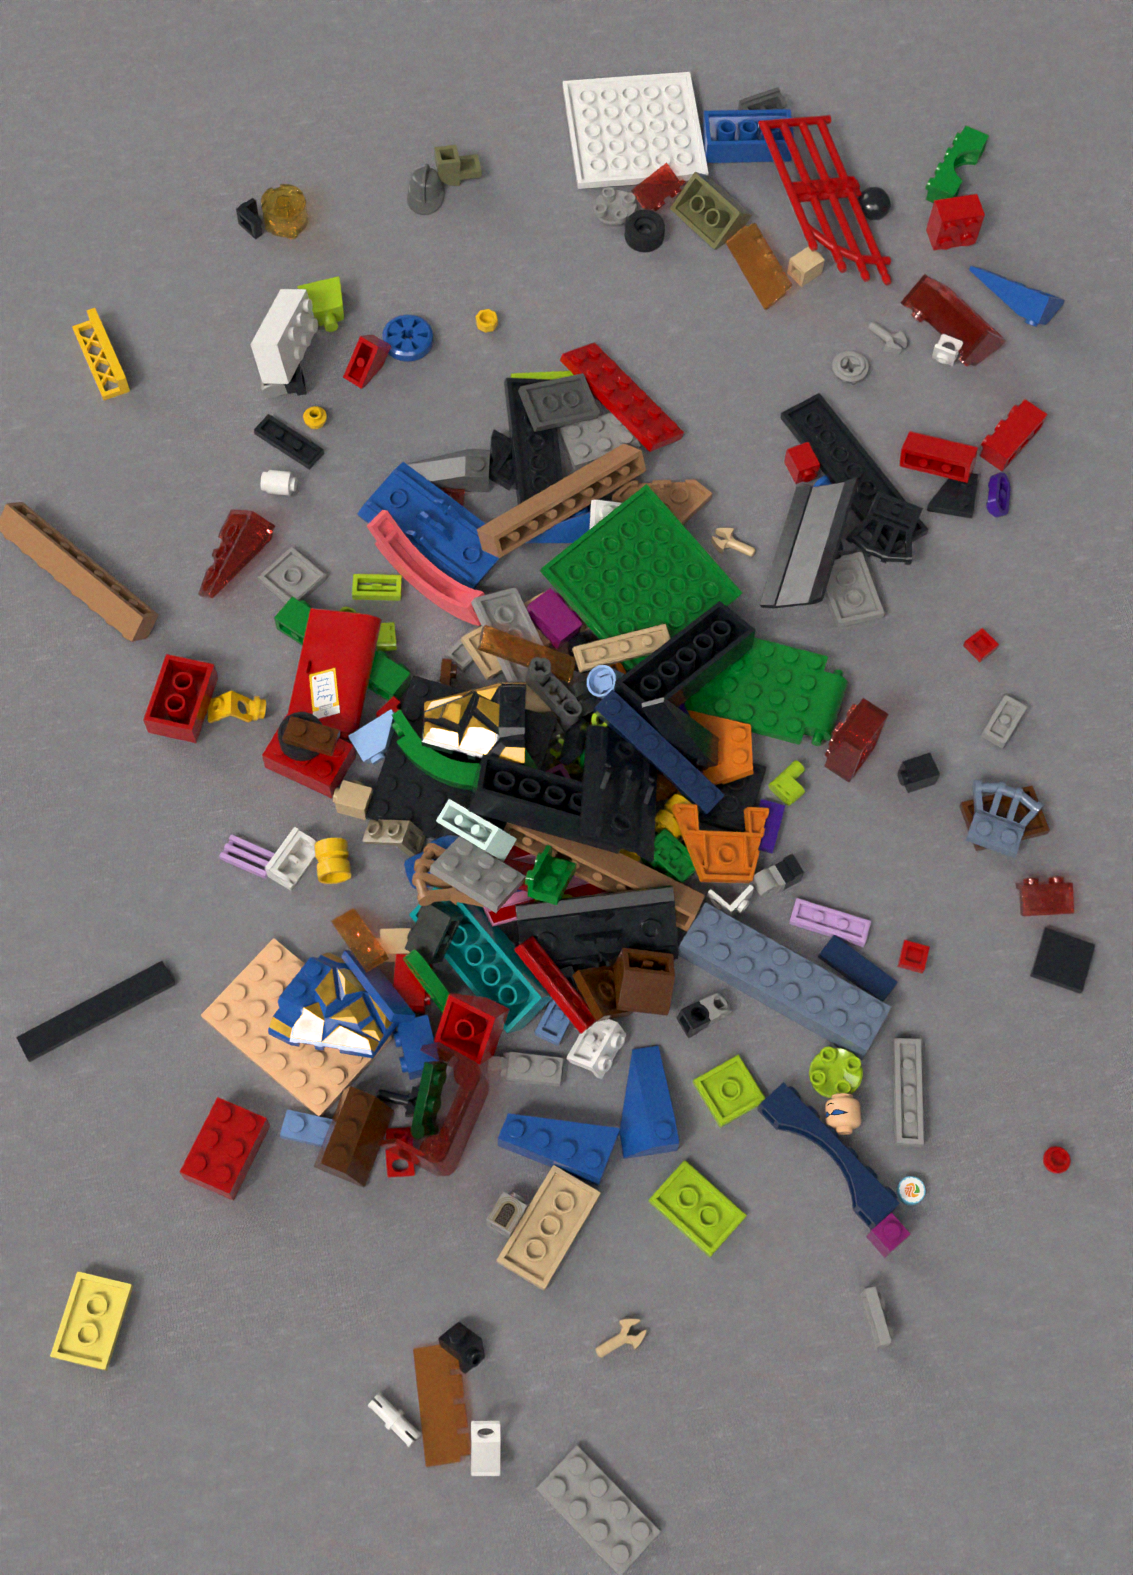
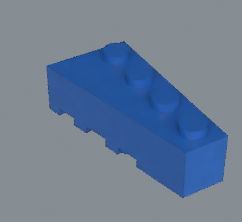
(571, 1146)

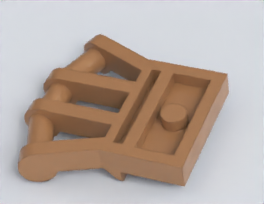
(422, 879)

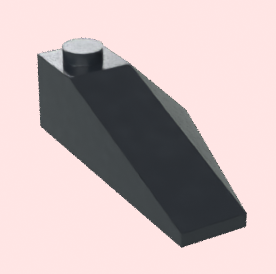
(683, 733)

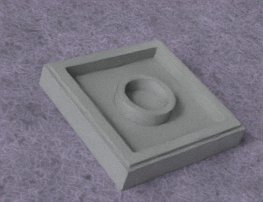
(292, 576)

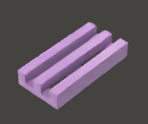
(233, 840)

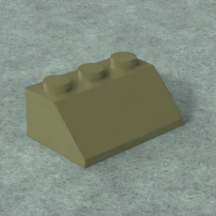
(709, 210)

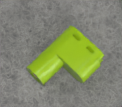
(387, 637)
(785, 784)

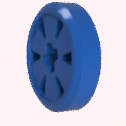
(407, 348)

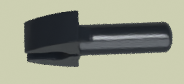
(400, 1099)

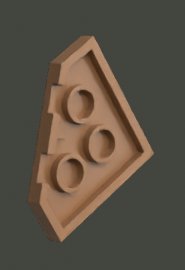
(681, 498)

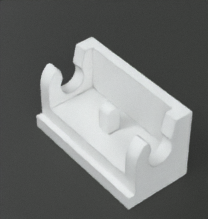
(291, 859)

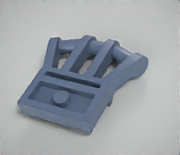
(995, 831)

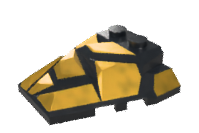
(478, 722)

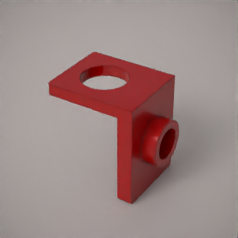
(404, 1135)

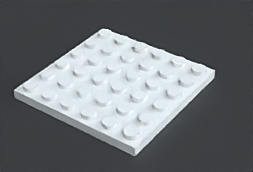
(633, 127)

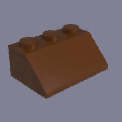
(354, 1136)

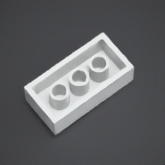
(284, 336)

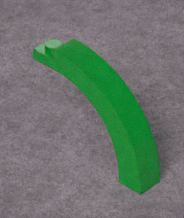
(433, 764)

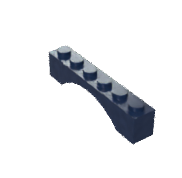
(658, 751)
(788, 1113)

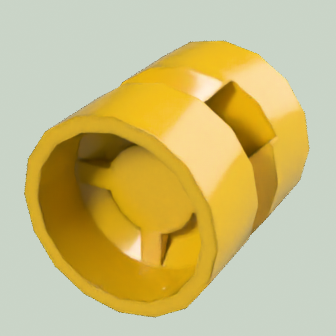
(666, 818)
(332, 860)

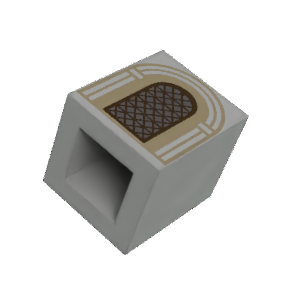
(506, 1214)

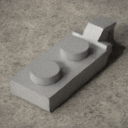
(528, 1068)

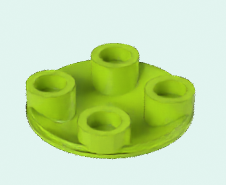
(835, 1072)

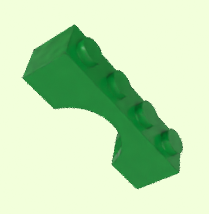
(966, 150)

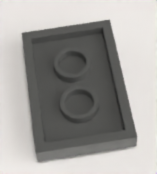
(558, 402)

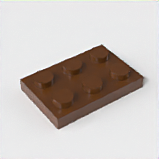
(1037, 826)

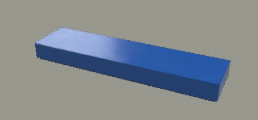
(380, 990)

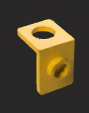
(227, 705)

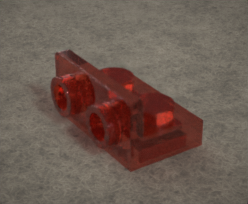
(657, 187)
(1046, 897)

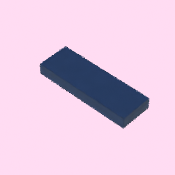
(857, 969)

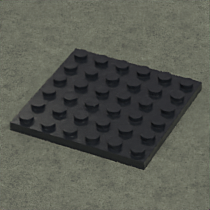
(412, 795)

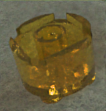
(284, 211)

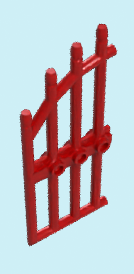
(824, 189)

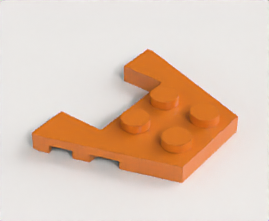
(734, 748)
(722, 854)

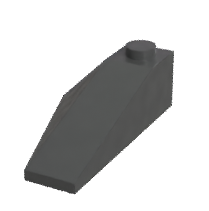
(457, 470)

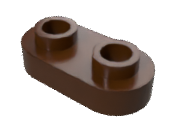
(448, 671)

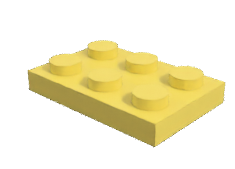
(91, 1321)

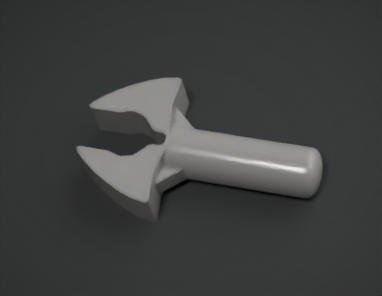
(890, 339)

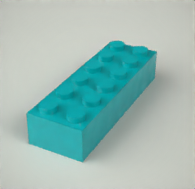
(492, 967)

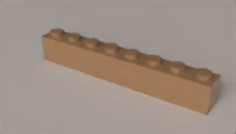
(561, 500)
(77, 572)
(609, 870)

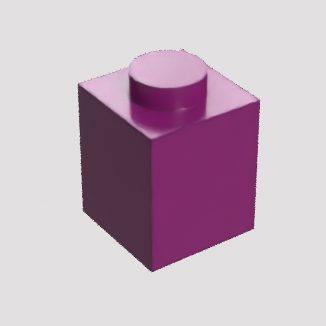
(888, 1235)

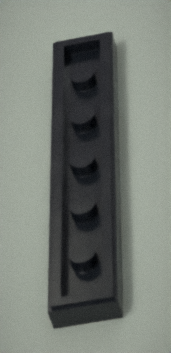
(95, 1011)

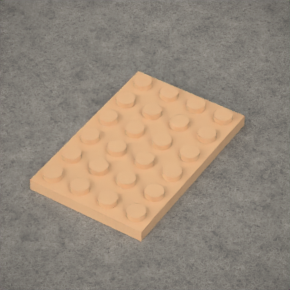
(244, 1016)

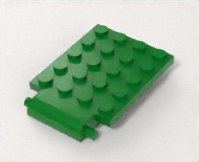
(777, 693)

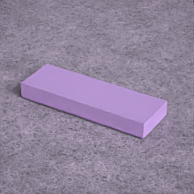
(830, 922)

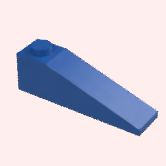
(1029, 303)
(567, 530)
(647, 1112)

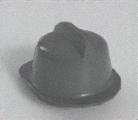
(425, 191)

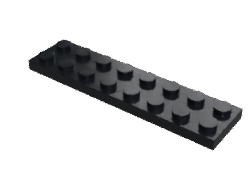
(843, 459)

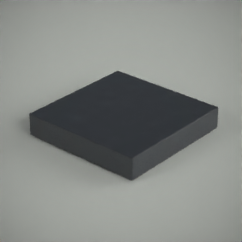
(1062, 960)

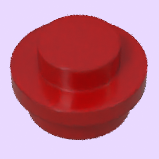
(1056, 1160)

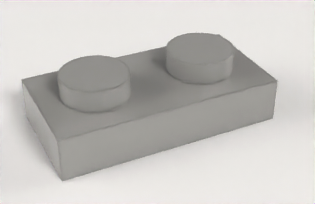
(1003, 721)
(880, 1329)

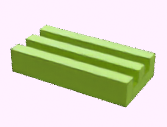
(377, 591)

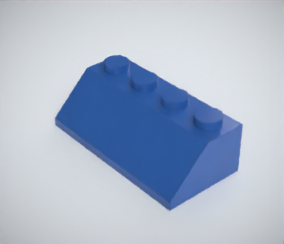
(737, 137)

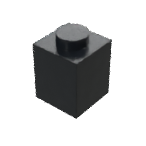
(918, 773)

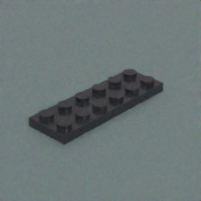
(533, 453)

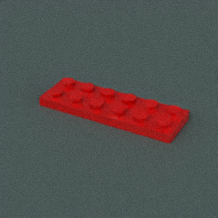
(622, 397)

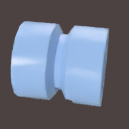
(602, 680)

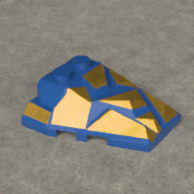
(330, 1010)

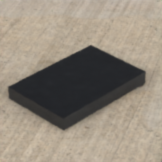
(738, 795)

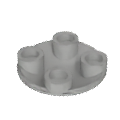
(614, 206)

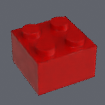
(955, 222)

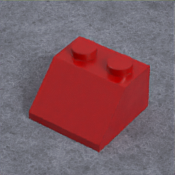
(472, 1026)

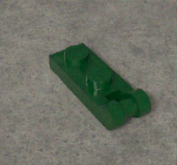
(429, 1100)

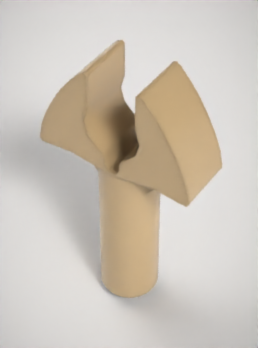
(730, 542)
(621, 1338)

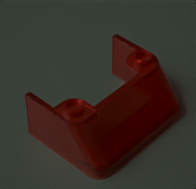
(953, 317)
(443, 1152)

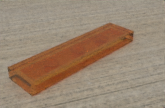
(523, 651)

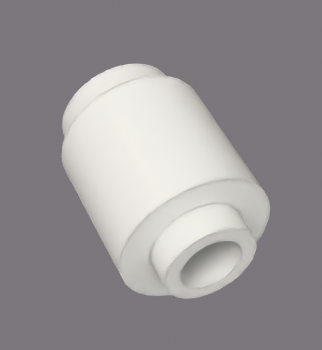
(278, 482)

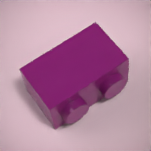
(554, 618)

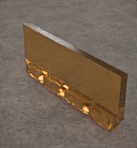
(759, 265)
(438, 1413)

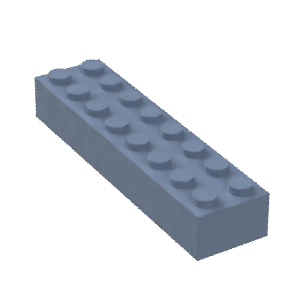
(783, 980)

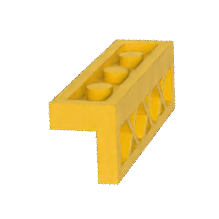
(106, 350)

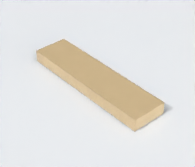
(620, 647)

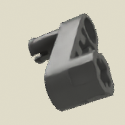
(543, 681)

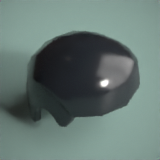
(874, 203)

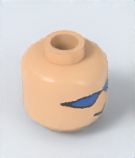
(843, 1113)

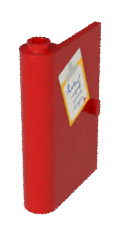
(335, 668)

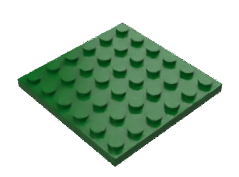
(638, 572)

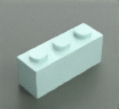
(476, 830)

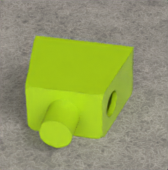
(326, 302)

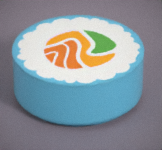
(910, 1190)

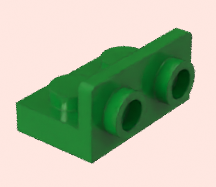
(671, 858)
(549, 877)

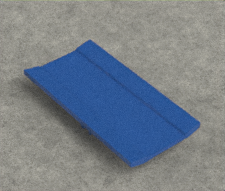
(433, 524)

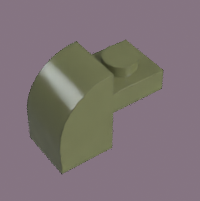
(453, 167)

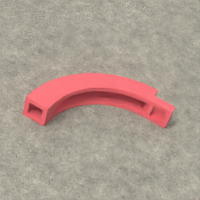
(420, 572)

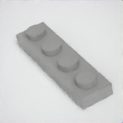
(908, 1092)

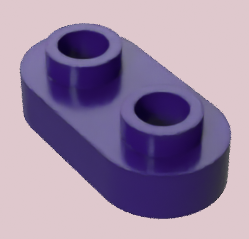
(998, 495)

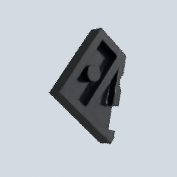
(501, 460)
(955, 498)

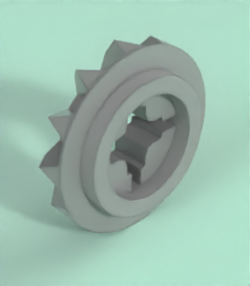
(856, 362)

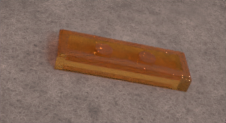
(359, 940)

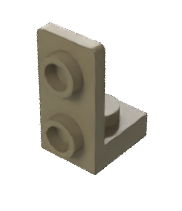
(395, 832)

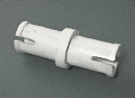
(394, 1419)

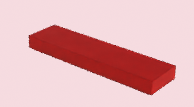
(555, 984)

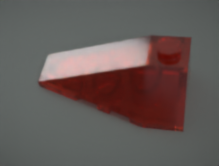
(242, 539)

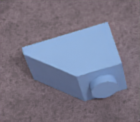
(374, 738)

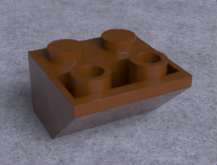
(644, 981)

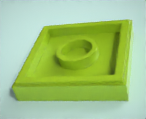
(729, 1091)

